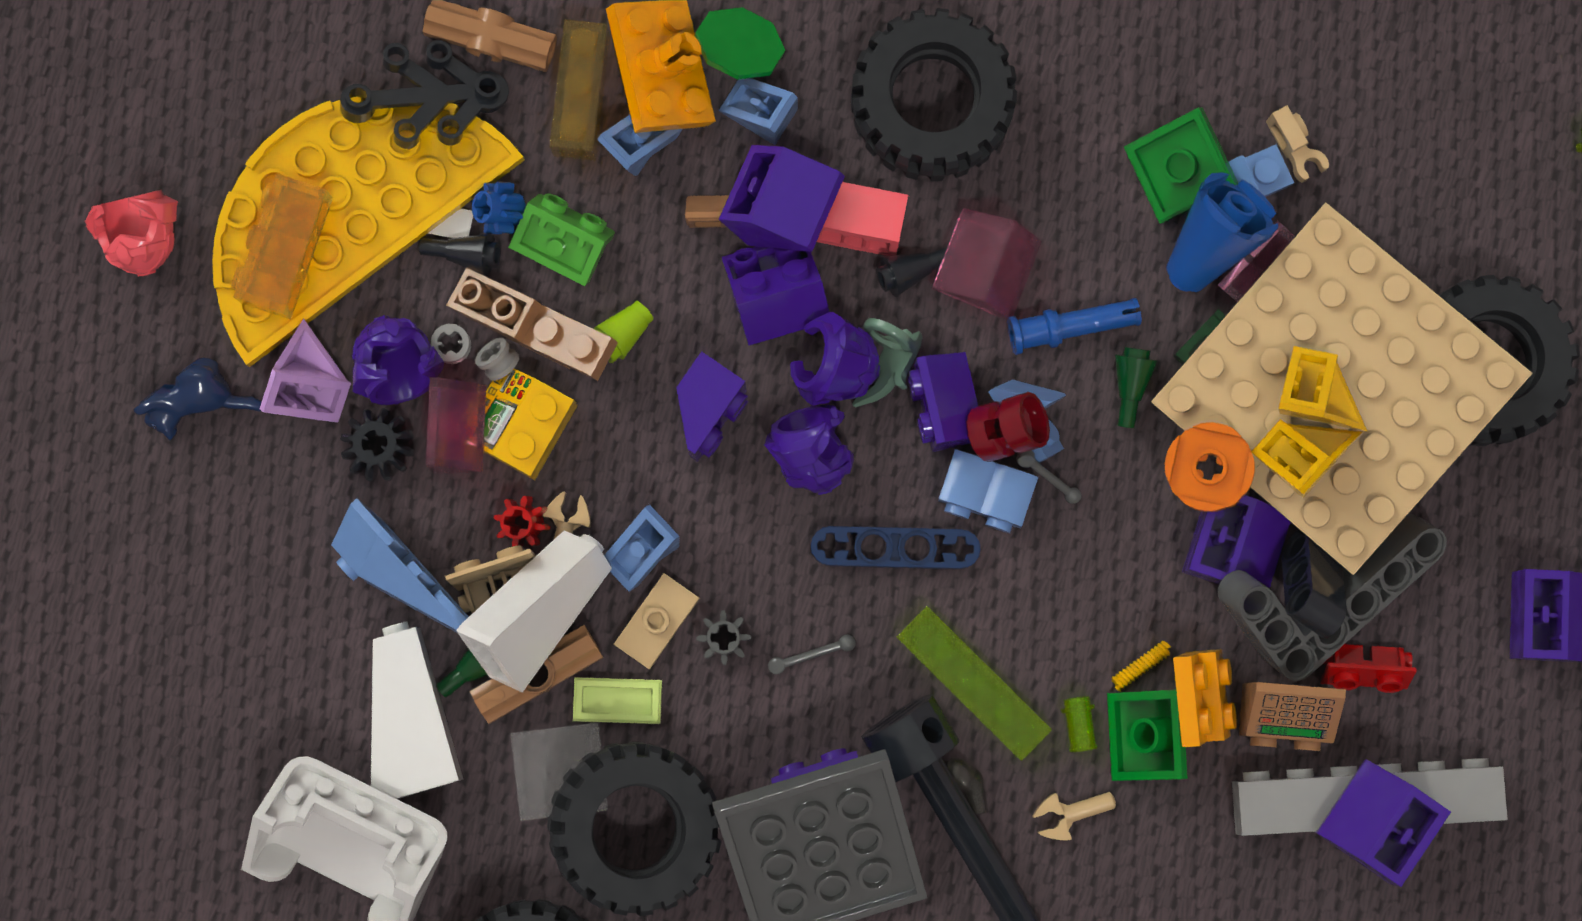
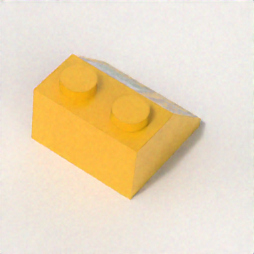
(524, 421)

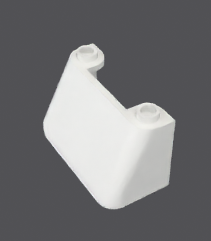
(346, 835)

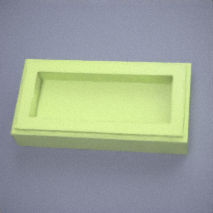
(617, 700)

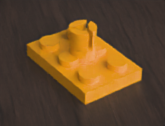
(660, 65)

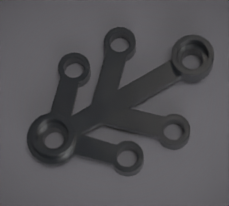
(429, 94)

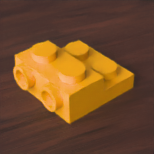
(1202, 697)

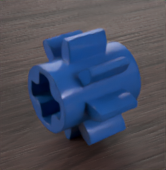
(498, 207)

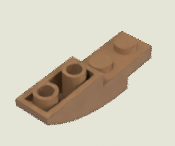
(532, 324)

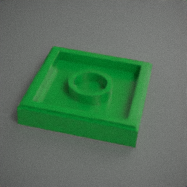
(1176, 162)

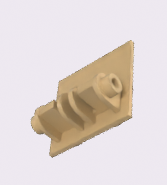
(474, 576)

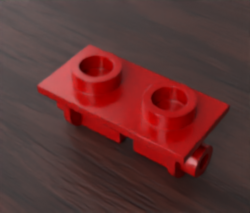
(1388, 668)

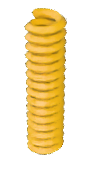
(1141, 665)

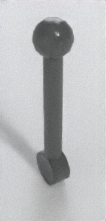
(1027, 459)
(777, 665)

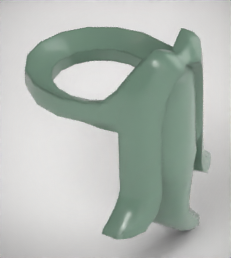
(895, 360)

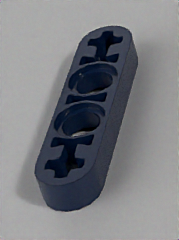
(895, 553)

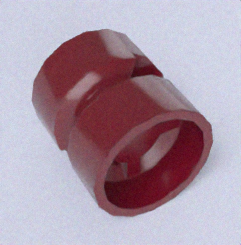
(1008, 427)

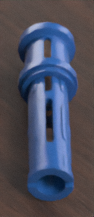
(1053, 327)

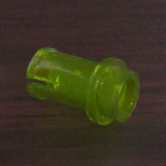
(1080, 723)

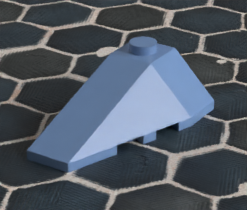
(381, 559)

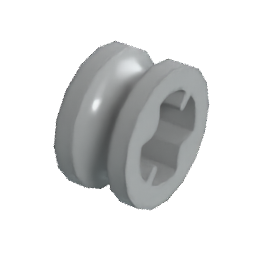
(451, 330)
(497, 359)

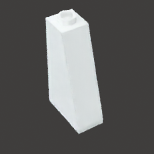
(535, 609)
(409, 725)

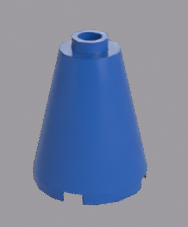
(1219, 231)

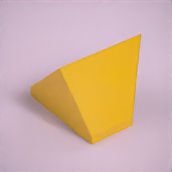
(1318, 390)
(1302, 452)

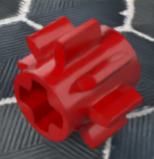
(528, 513)

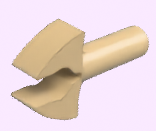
(554, 512)
(1072, 812)

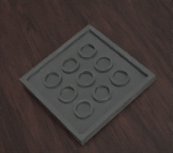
(822, 844)

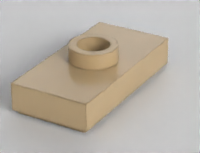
(656, 621)

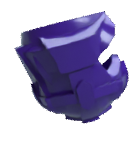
(393, 361)
(847, 362)
(810, 449)

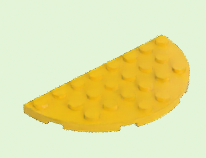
(378, 208)

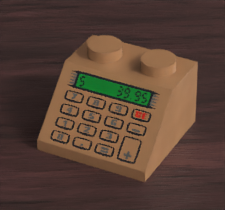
(1290, 713)

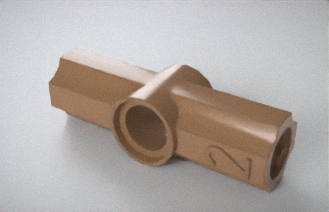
(489, 34)
(568, 658)

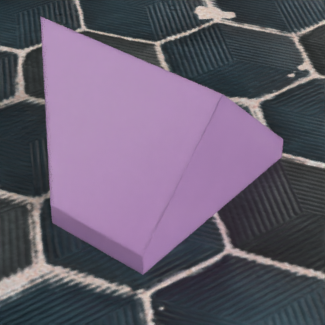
(306, 381)

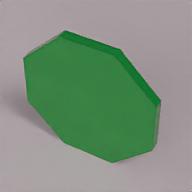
(740, 43)

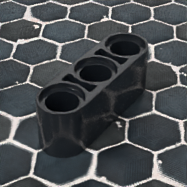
(1313, 586)

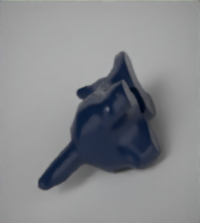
(196, 390)

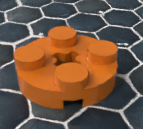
(1195, 446)

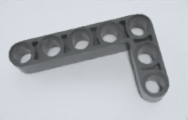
(1381, 579)

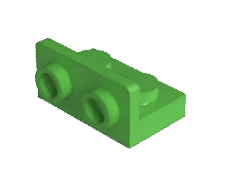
(561, 237)

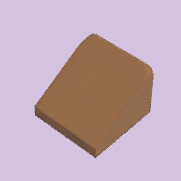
(704, 211)

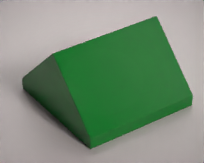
(1145, 736)

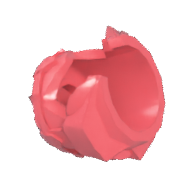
(135, 231)

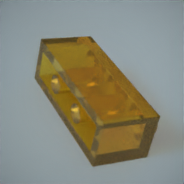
(580, 90)
(281, 246)

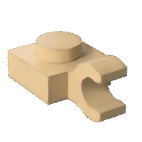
(1291, 137)

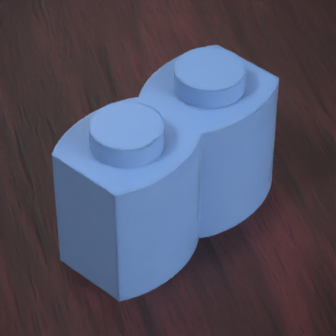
(987, 490)

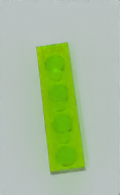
(974, 683)

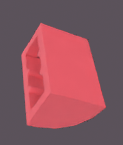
(865, 219)

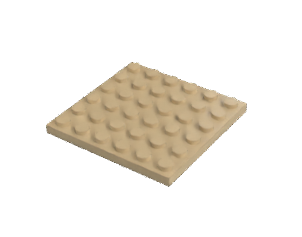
(1406, 354)

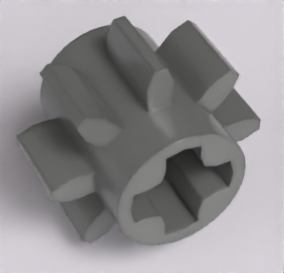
(714, 629)

